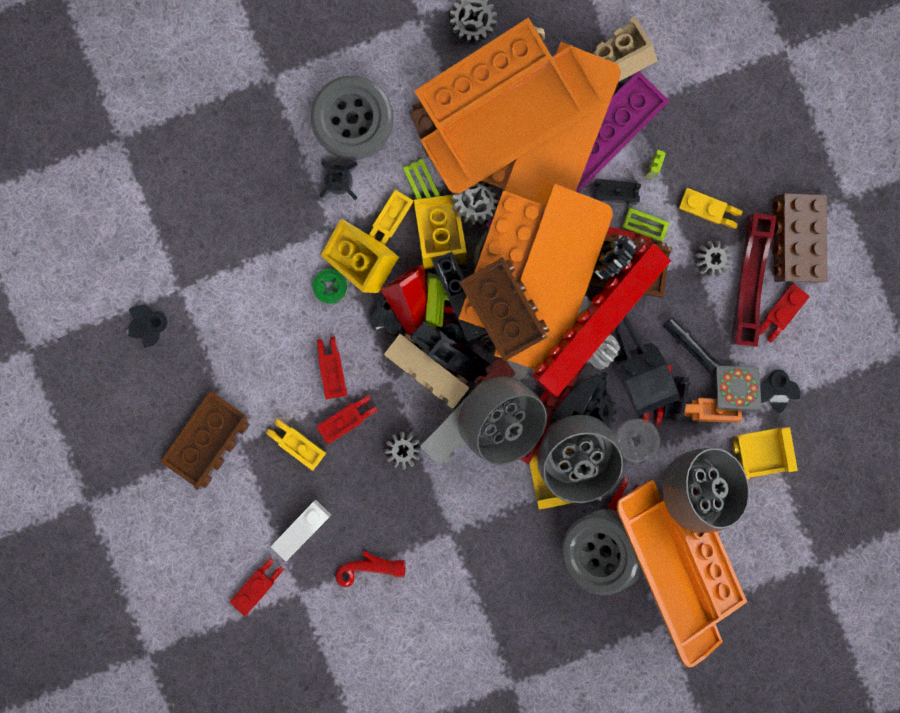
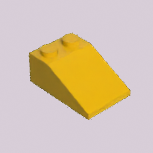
(439, 230)
(359, 257)

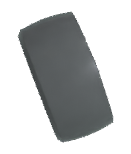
(326, 108)
(512, 430)
(584, 476)
(721, 488)
(579, 558)

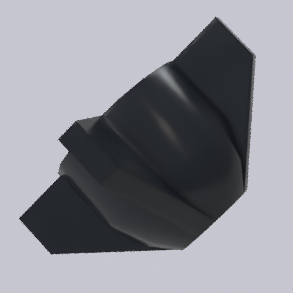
(338, 180)

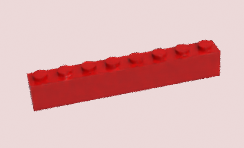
(600, 319)

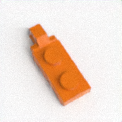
(705, 411)

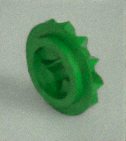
(319, 288)

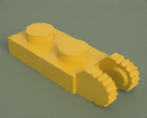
(708, 208)
(391, 216)
(298, 445)

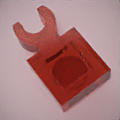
(497, 369)

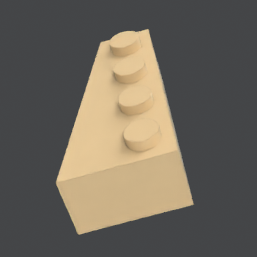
(628, 49)
(426, 370)

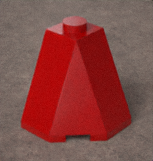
(408, 297)

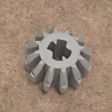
(706, 258)
(604, 354)
(400, 458)

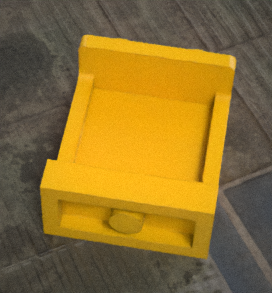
(765, 452)
(544, 496)

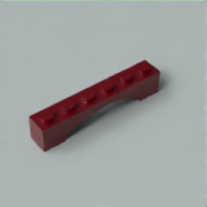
(747, 311)

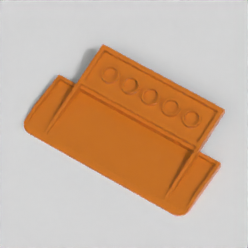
(502, 105)
(565, 155)
(552, 255)
(684, 571)

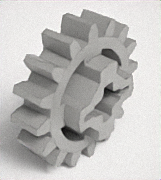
(481, 13)
(483, 208)

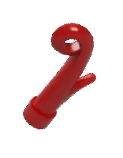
(374, 565)

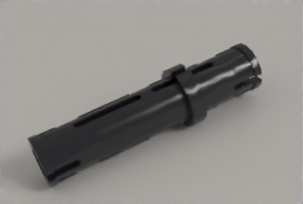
(690, 344)

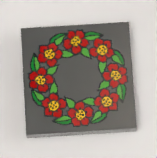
(737, 388)

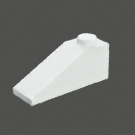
(300, 530)

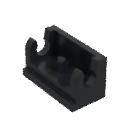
(617, 191)

